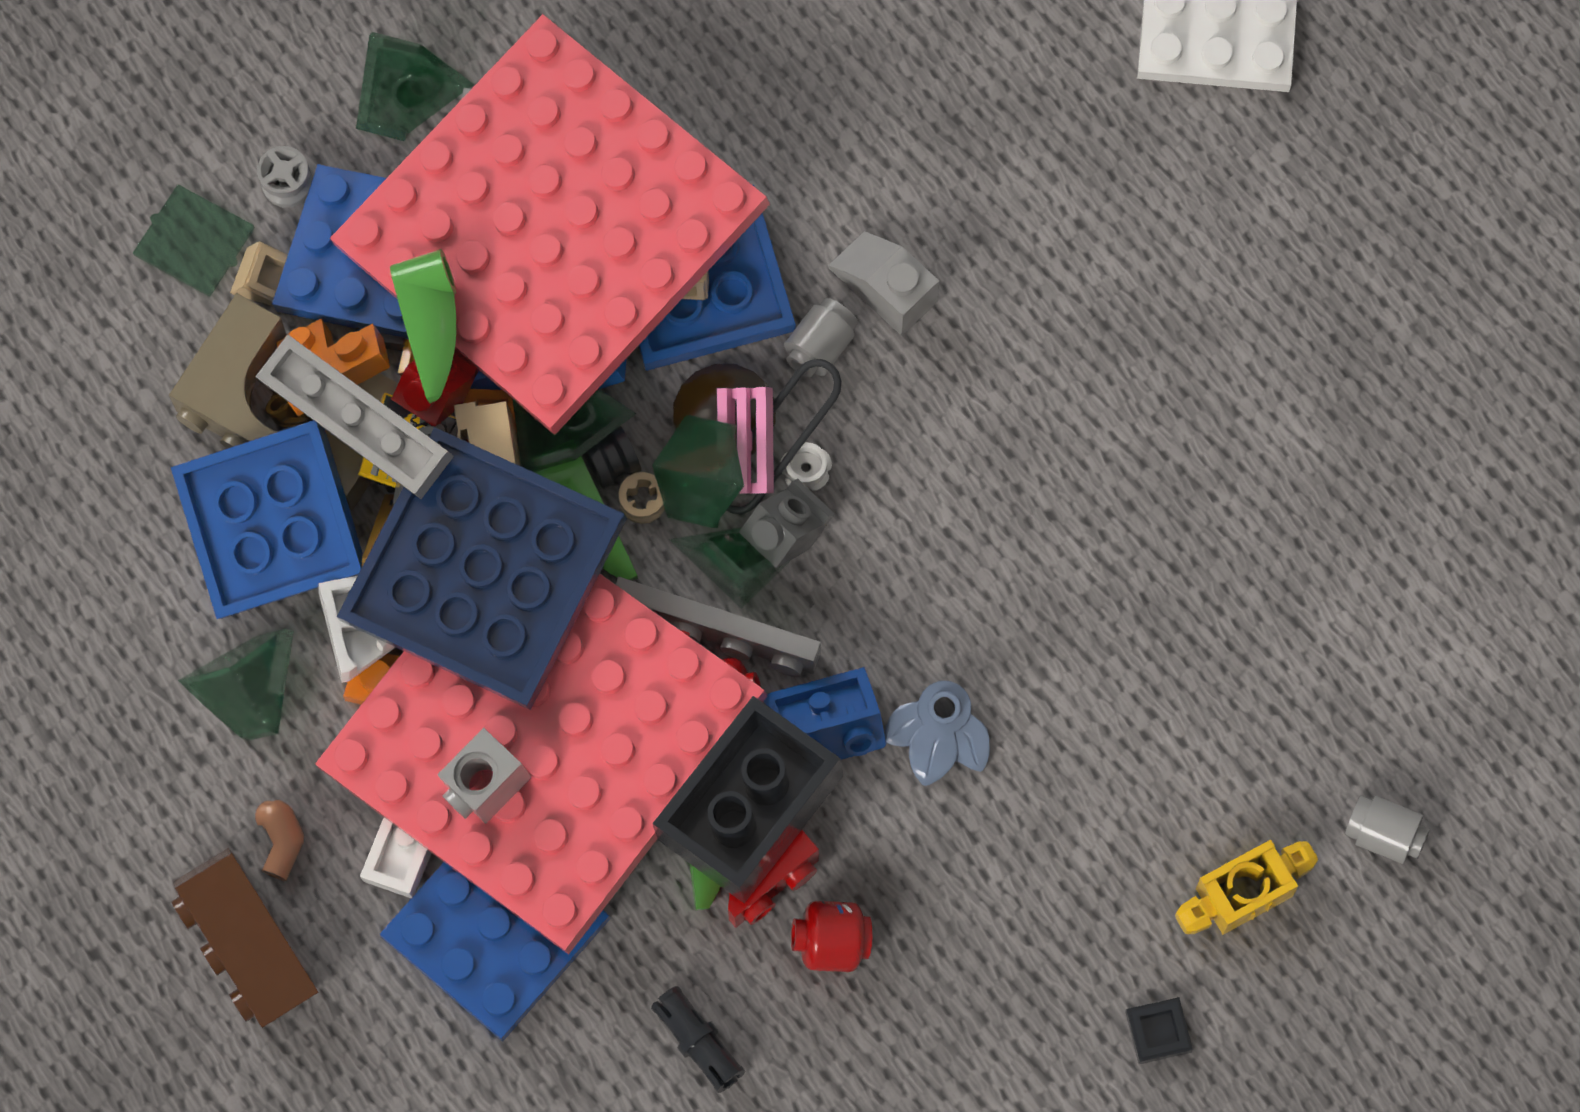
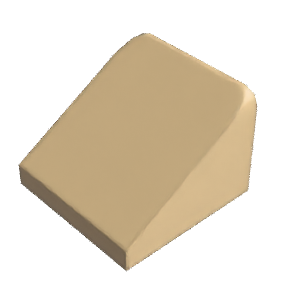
(259, 273)

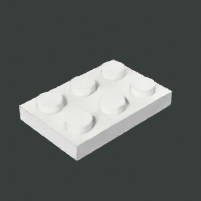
(1219, 42)

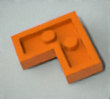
(354, 355)

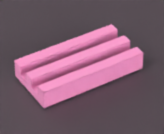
(764, 433)

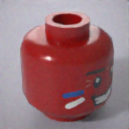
(832, 936)

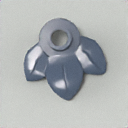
(936, 740)

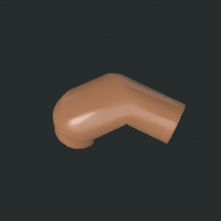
(285, 835)

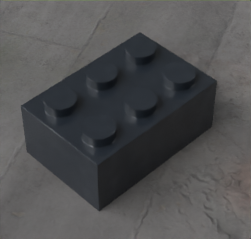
(748, 799)

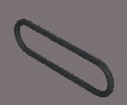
(806, 433)

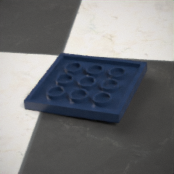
(484, 571)

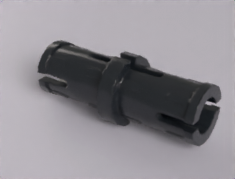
(698, 1039)

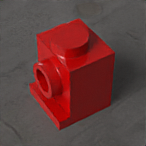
(411, 395)

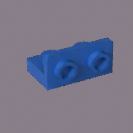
(834, 712)

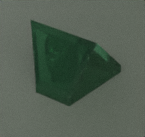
(403, 86)
(586, 428)
(699, 471)
(729, 562)
(246, 684)

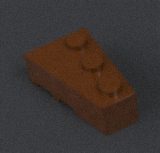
(242, 939)

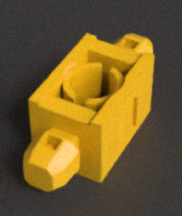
(1295, 861)

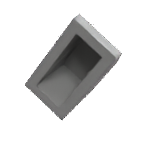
(887, 280)

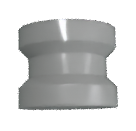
(281, 165)

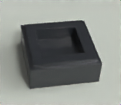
(1159, 1030)

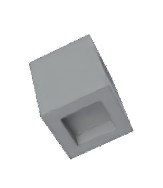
(482, 754)

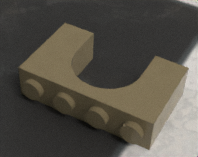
(221, 380)

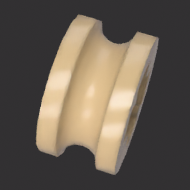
(630, 488)

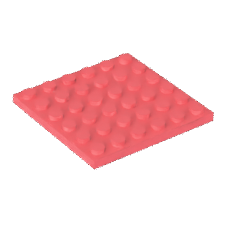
(561, 217)
(604, 750)

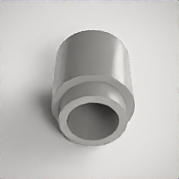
(821, 335)
(1387, 829)

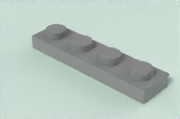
(354, 416)
(736, 634)

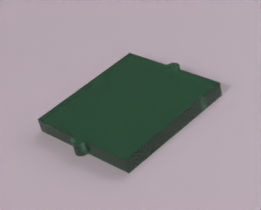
(193, 240)

